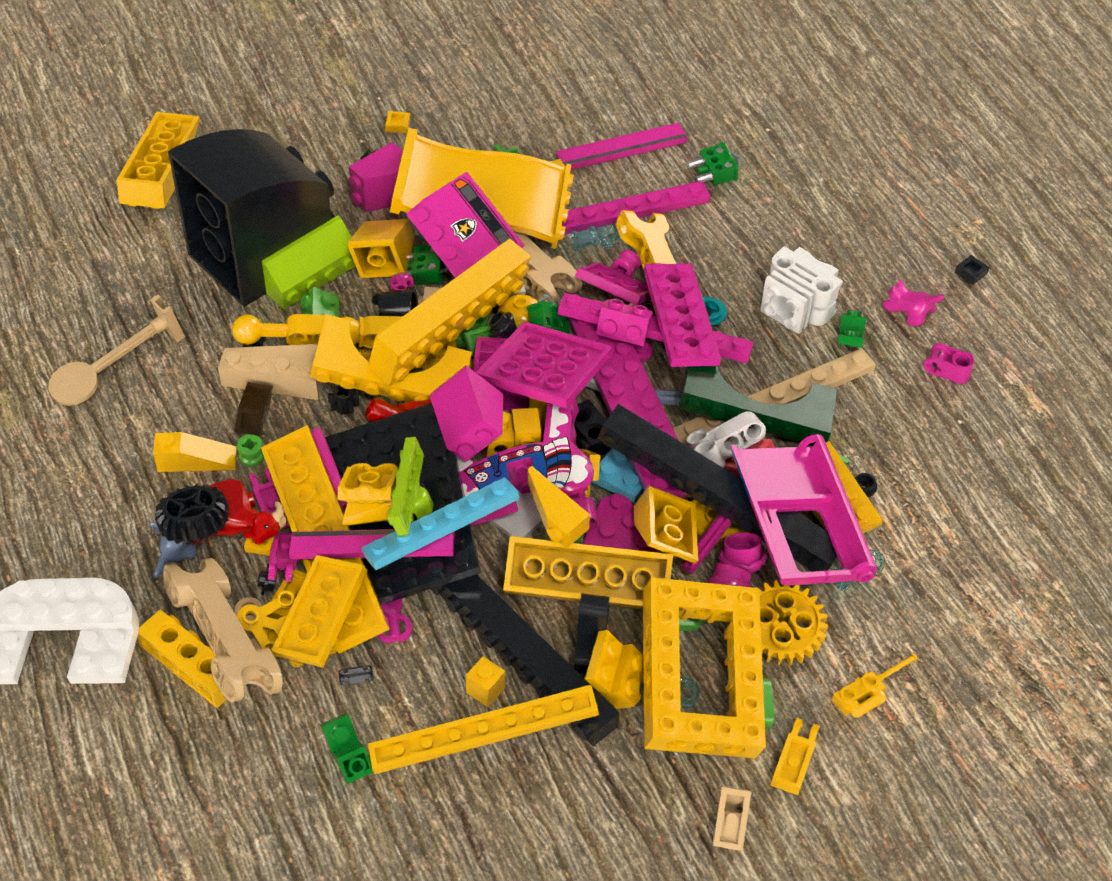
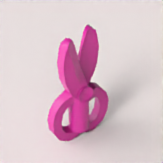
(393, 616)

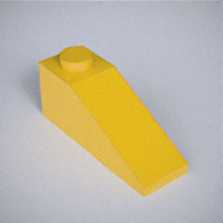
(191, 453)
(560, 514)

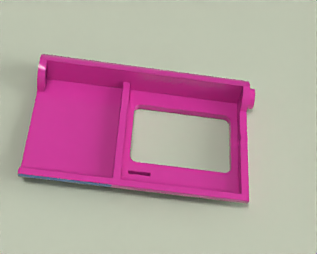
(804, 481)

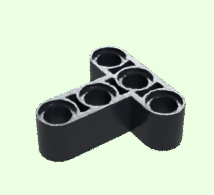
(591, 620)

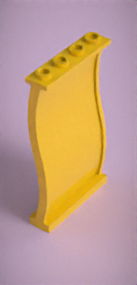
(521, 187)

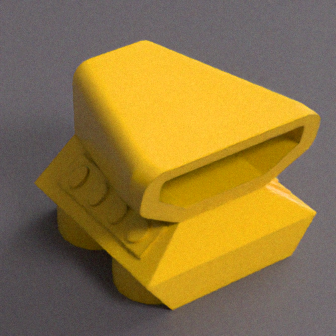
(367, 492)

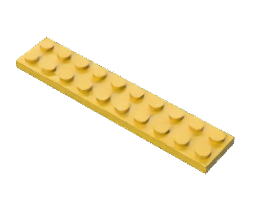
(313, 506)

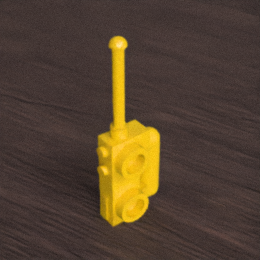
(868, 685)

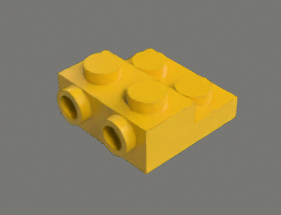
(616, 670)

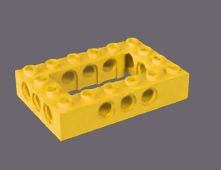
(665, 725)

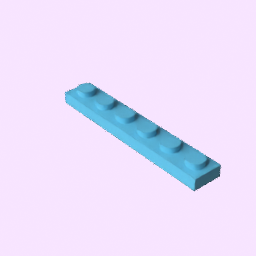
(441, 523)

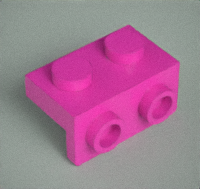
(624, 322)

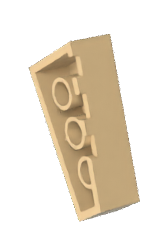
(282, 367)

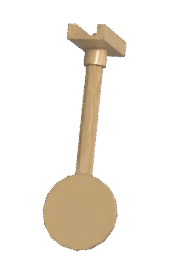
(78, 380)

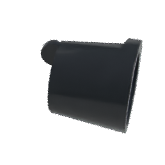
(396, 302)

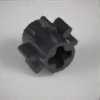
(343, 400)

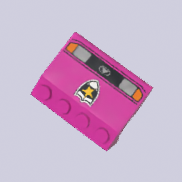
(461, 224)

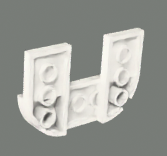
(85, 604)

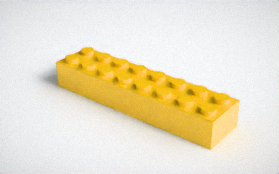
(448, 312)

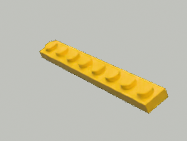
(482, 729)

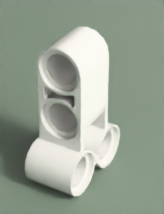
(713, 444)

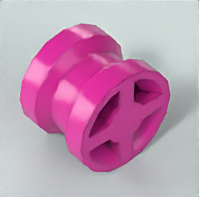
(627, 262)
(401, 281)

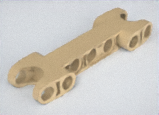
(547, 273)
(236, 657)

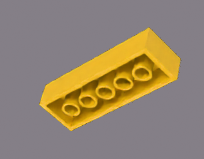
(557, 573)

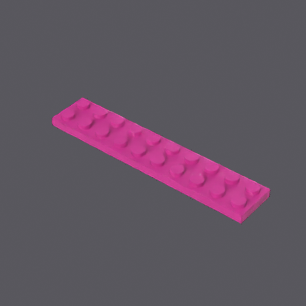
(626, 383)

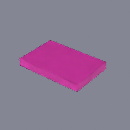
(614, 282)

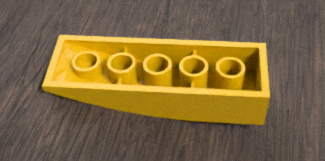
(148, 172)

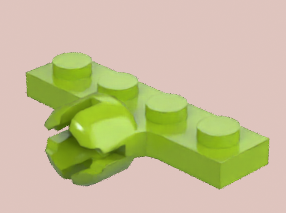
(408, 495)

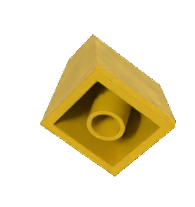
(382, 247)

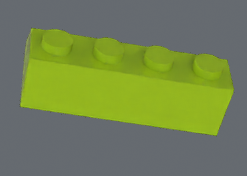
(308, 263)

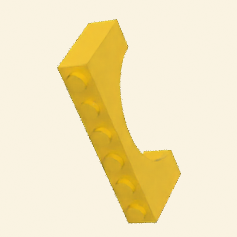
(342, 364)

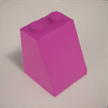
(375, 178)
(468, 413)

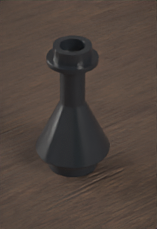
(502, 324)

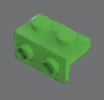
(320, 303)

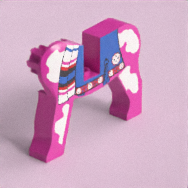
(554, 458)

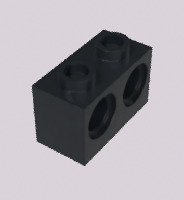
(587, 428)

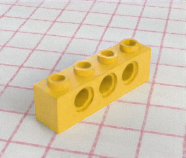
(154, 638)

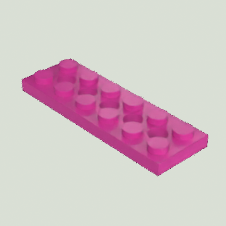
(673, 324)

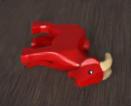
(244, 518)

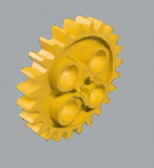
(784, 623)

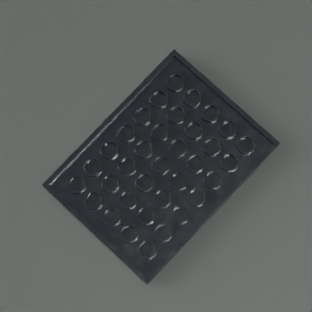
(440, 475)

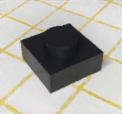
(972, 269)

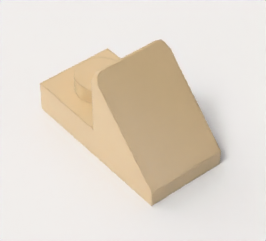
(732, 818)

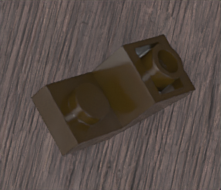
(252, 408)

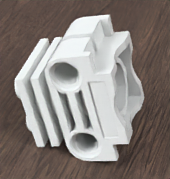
(800, 290)

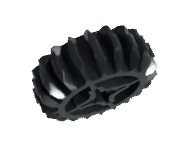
(192, 513)

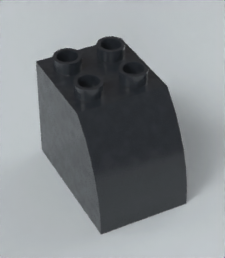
(243, 202)

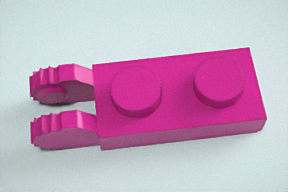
(265, 494)
(280, 558)

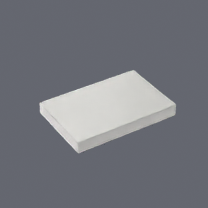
(523, 521)

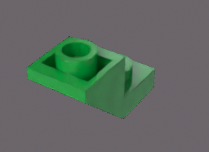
(851, 329)
(346, 749)

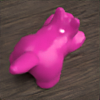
(912, 303)

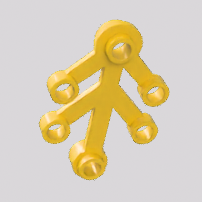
(263, 621)

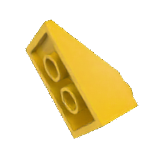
(667, 523)

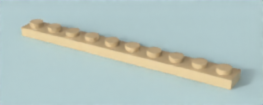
(791, 390)

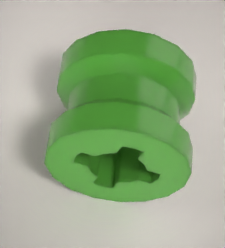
(254, 455)

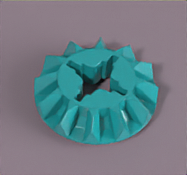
(716, 309)

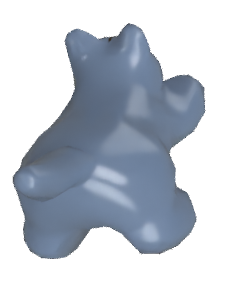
(172, 552)

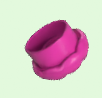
(743, 551)
(730, 575)

